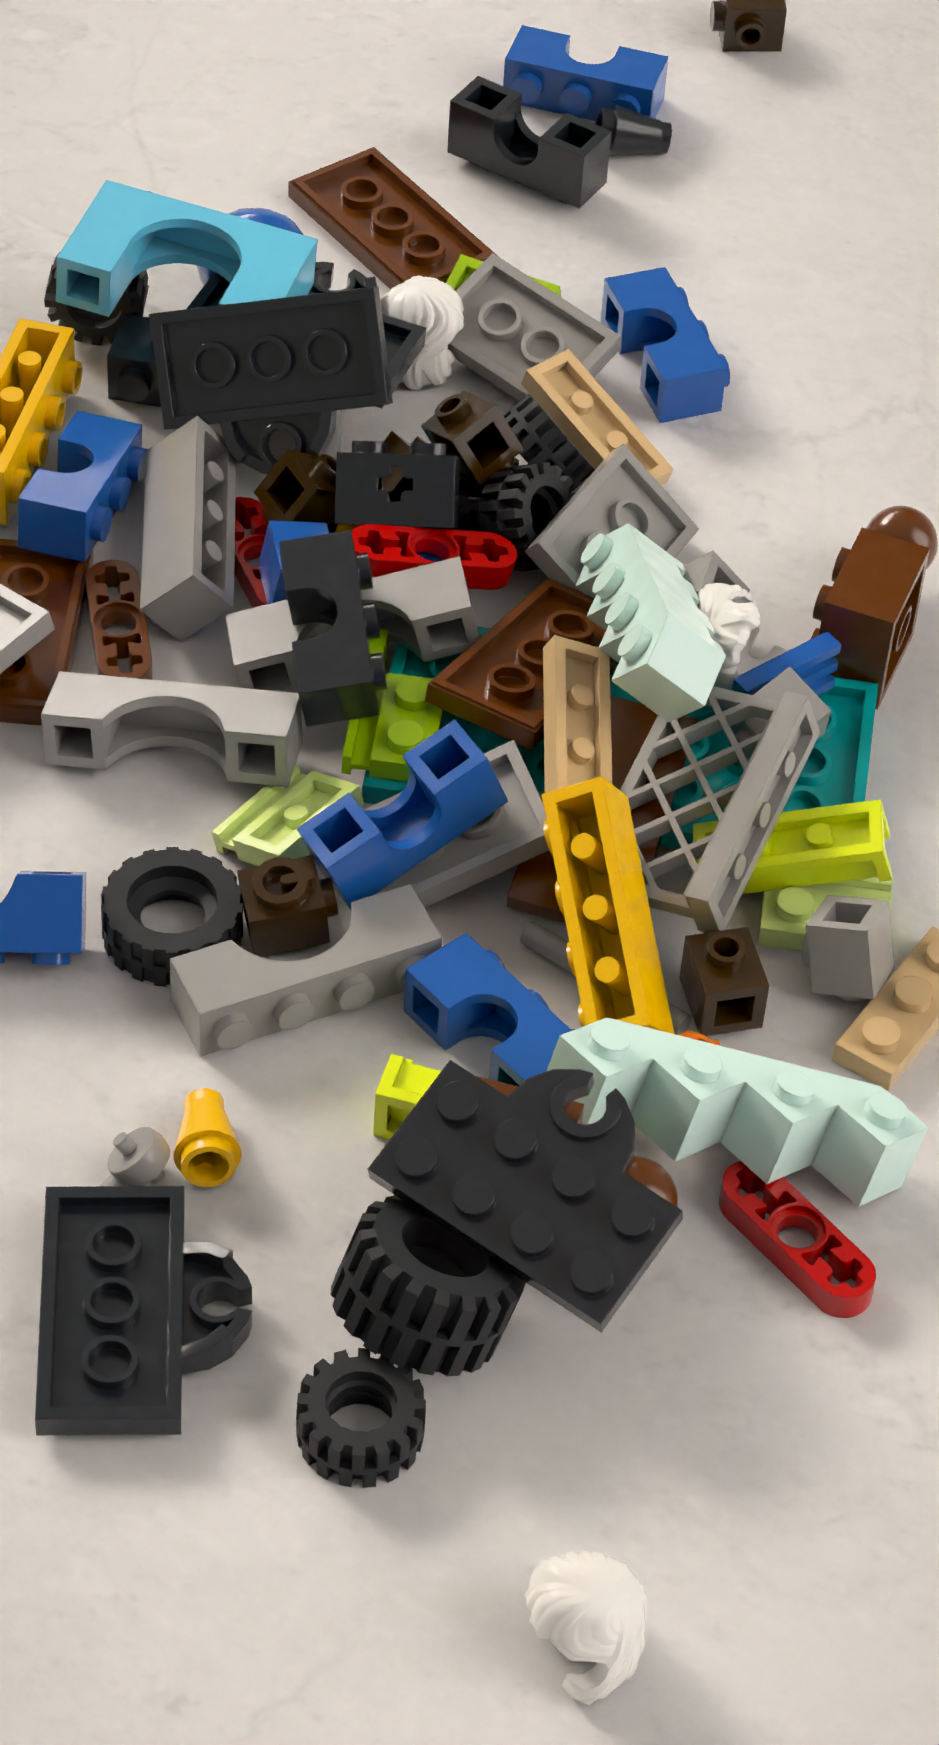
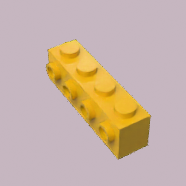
(35, 382)
(605, 905)

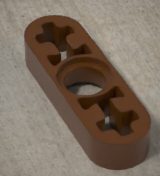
(126, 611)

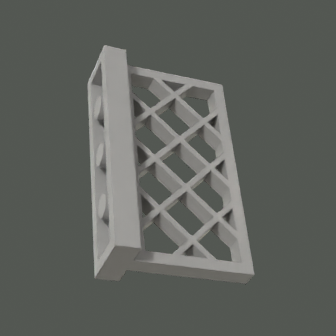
(750, 805)

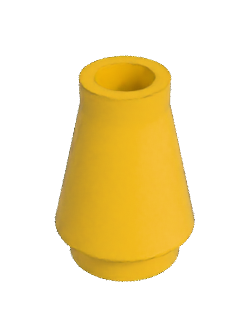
(206, 1141)

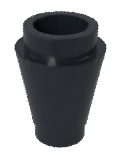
(634, 132)

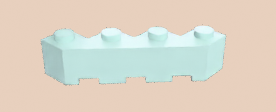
(650, 622)
(758, 1107)

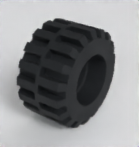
(422, 1292)

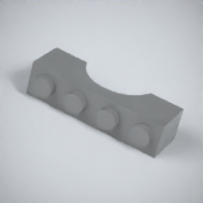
(419, 607)
(104, 718)
(238, 997)

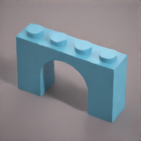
(138, 229)

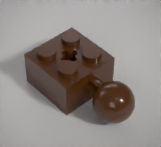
(877, 595)

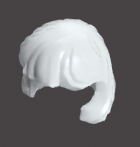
(439, 309)
(735, 625)
(591, 1614)

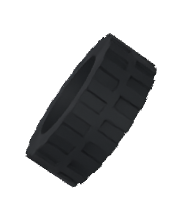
(162, 877)

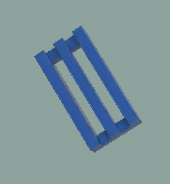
(810, 660)

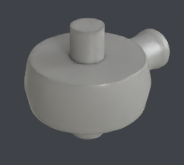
(137, 1158)

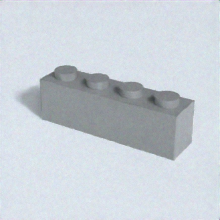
(188, 530)

